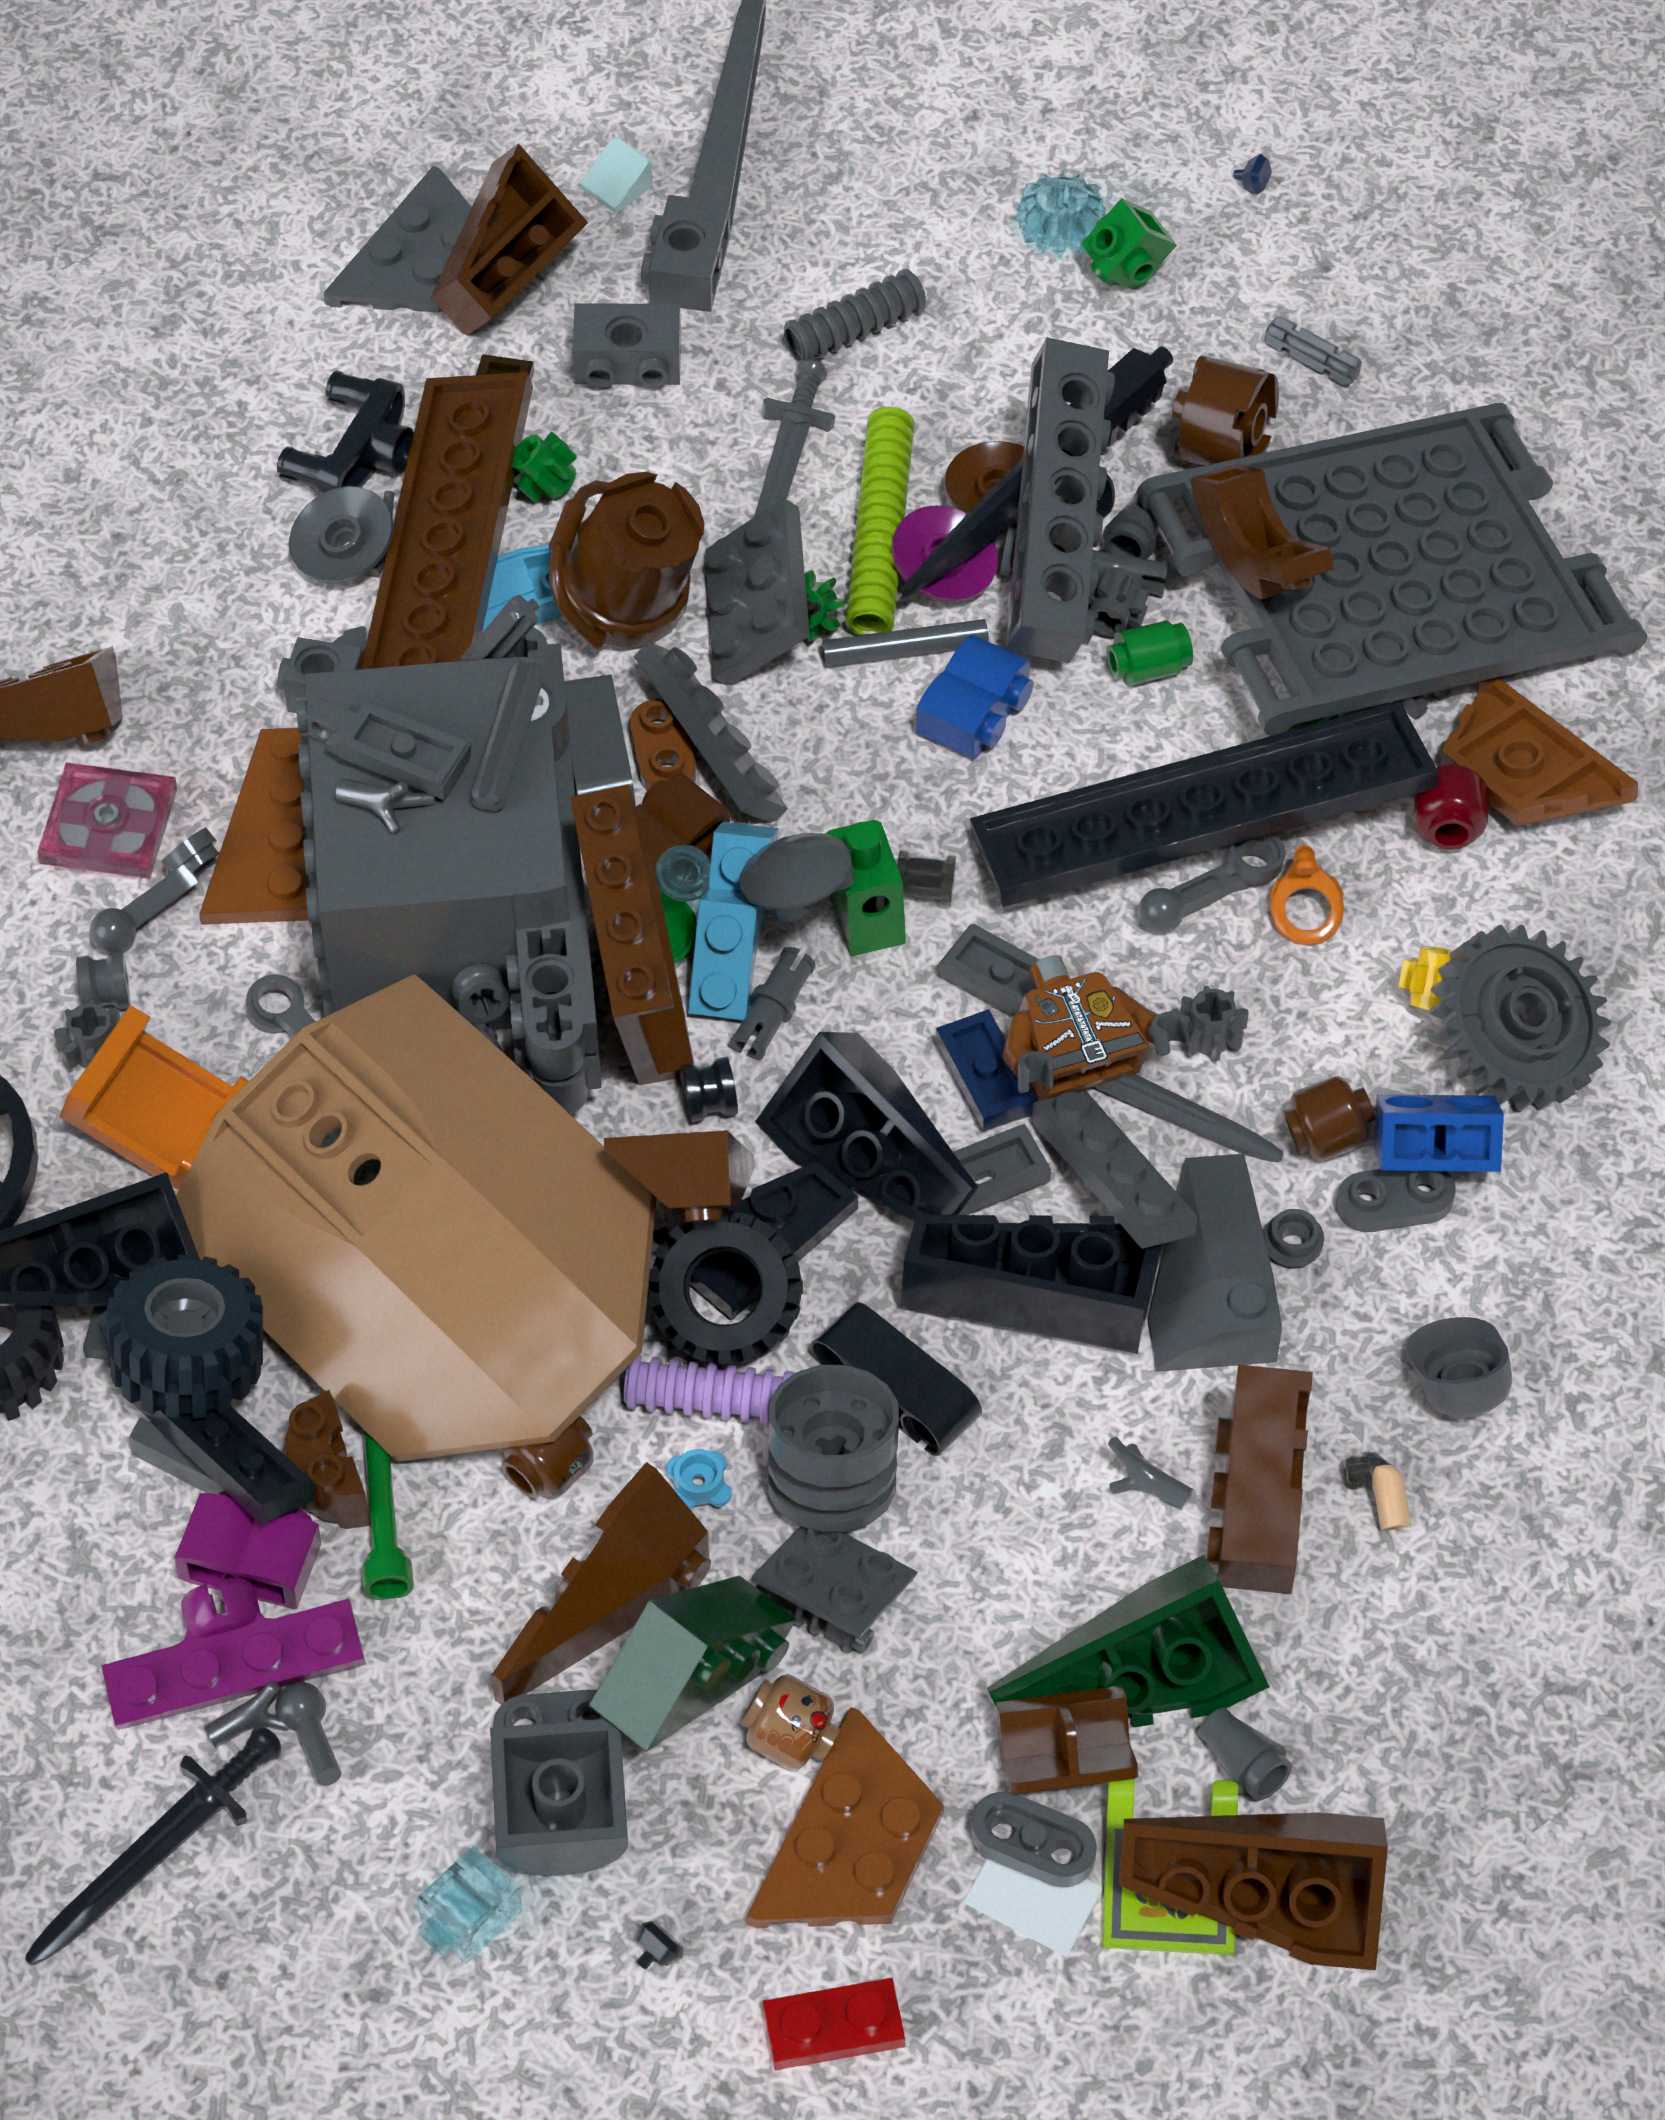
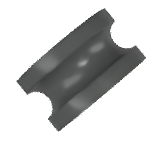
(473, 980)

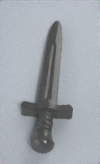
(795, 424)
(1191, 1116)

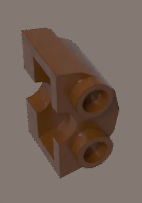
(319, 1451)

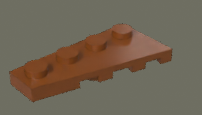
(262, 855)

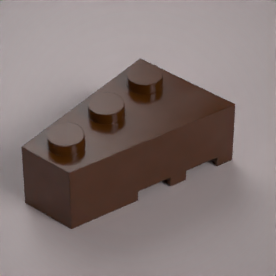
(505, 241)
(1261, 1481)

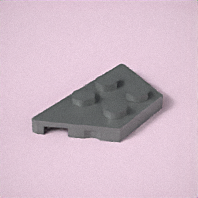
(407, 251)

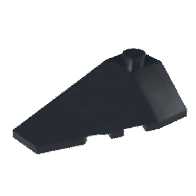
(865, 1129)

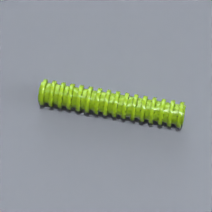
(879, 512)

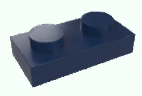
(975, 1058)

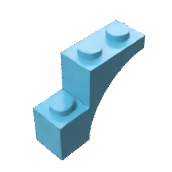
(727, 926)

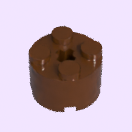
(1224, 412)

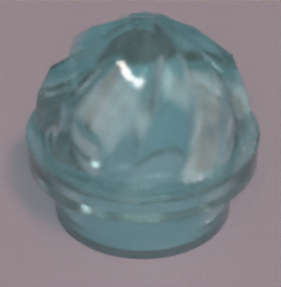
(683, 873)

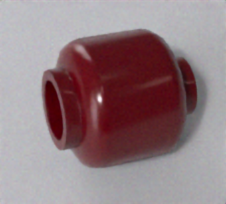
(1454, 810)

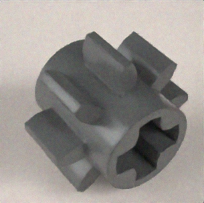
(1118, 601)
(1214, 1022)
(85, 1032)

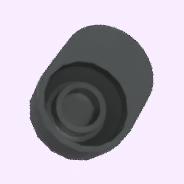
(1461, 1365)

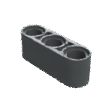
(596, 736)

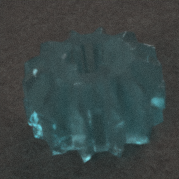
(1059, 212)

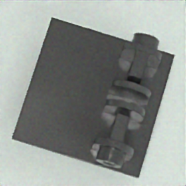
(836, 1582)

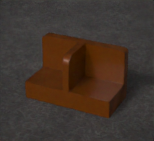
(1065, 1740)

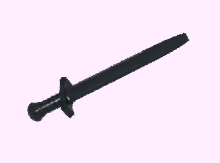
(159, 1841)

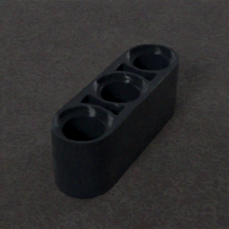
(929, 1397)

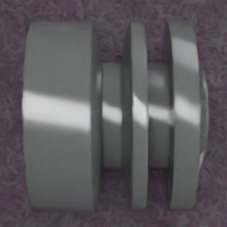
(833, 1448)

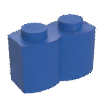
(974, 697)

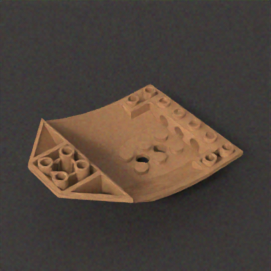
(482, 1268)

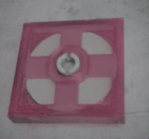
(107, 820)

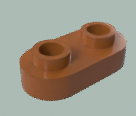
(660, 744)

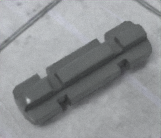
(1313, 351)

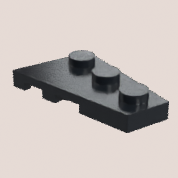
(799, 1206)

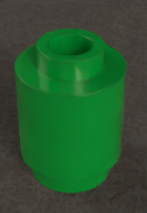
(1150, 652)

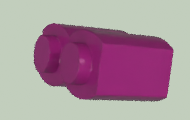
(231, 1543)

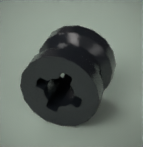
(709, 1089)

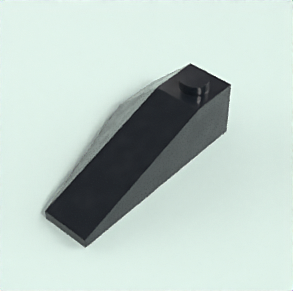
(92, 1245)

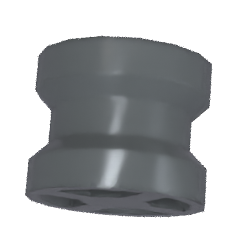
(104, 980)

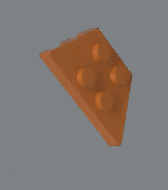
(1532, 761)
(852, 1837)

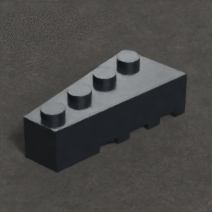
(1033, 1276)

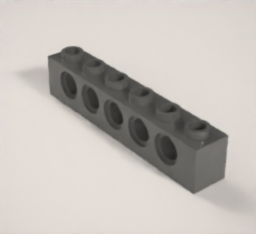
(1036, 620)

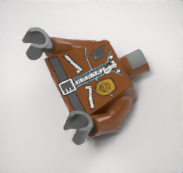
(1082, 1032)

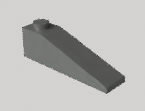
(1218, 1287)

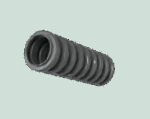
(855, 315)

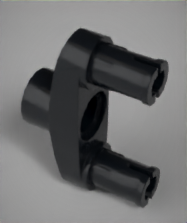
(370, 442)

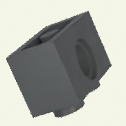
(627, 344)

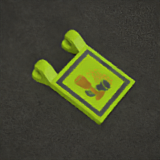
(1141, 1922)

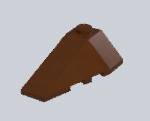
(63, 700)

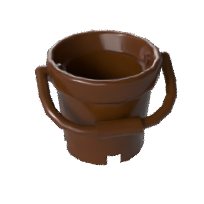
(629, 563)

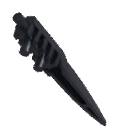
(1136, 385)

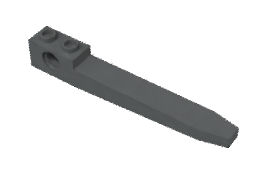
(697, 229)

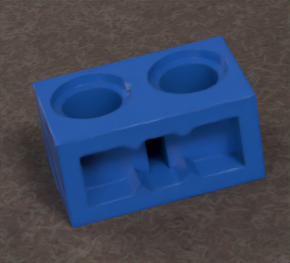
(1438, 1132)

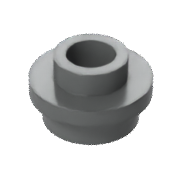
(1296, 1223)

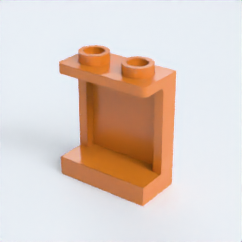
(147, 1100)

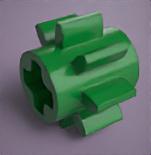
(544, 466)
(826, 597)

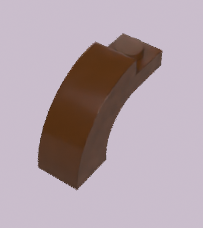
(1251, 536)

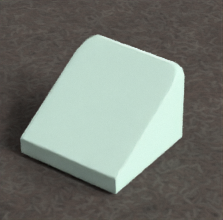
(618, 176)

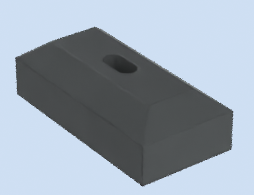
(1010, 1160)

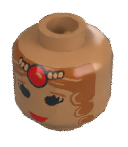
(790, 1722)

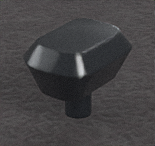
(658, 1945)

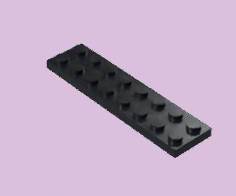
(1203, 803)

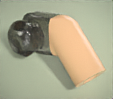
(1386, 1485)

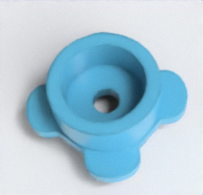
(702, 1464)

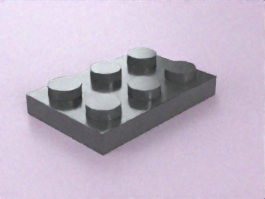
(756, 592)

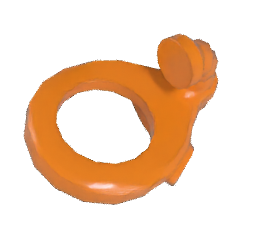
(1308, 874)

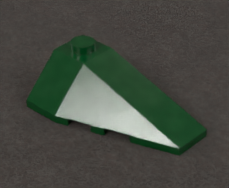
(1164, 1644)

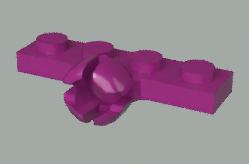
(231, 1655)

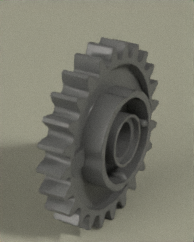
(1528, 1060)

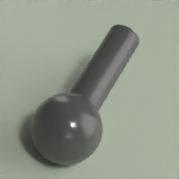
(301, 1710)

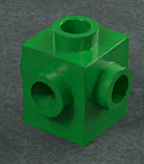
(1127, 245)

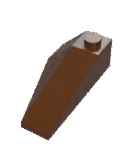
(688, 1170)
(646, 1552)
(1276, 1877)

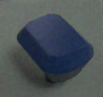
(1255, 174)

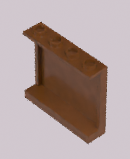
(632, 935)

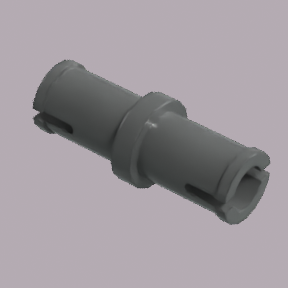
(772, 1003)

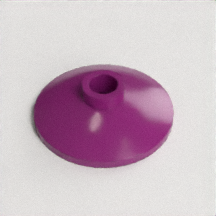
(918, 537)

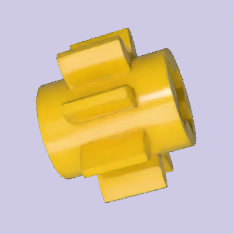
(1422, 974)

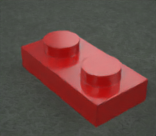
(833, 2024)

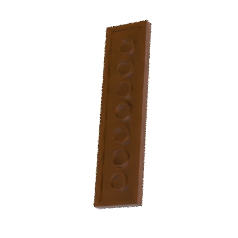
(449, 520)

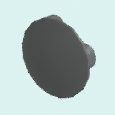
(797, 873)

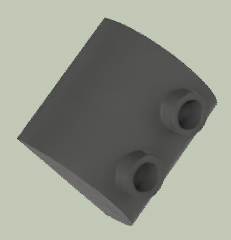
(559, 1796)

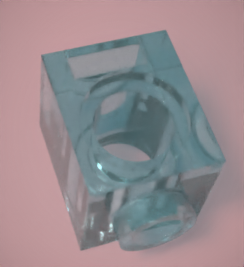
(468, 1906)

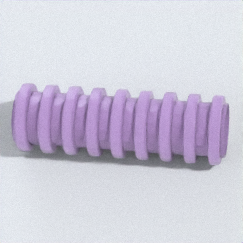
(700, 1389)

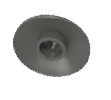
(330, 523)

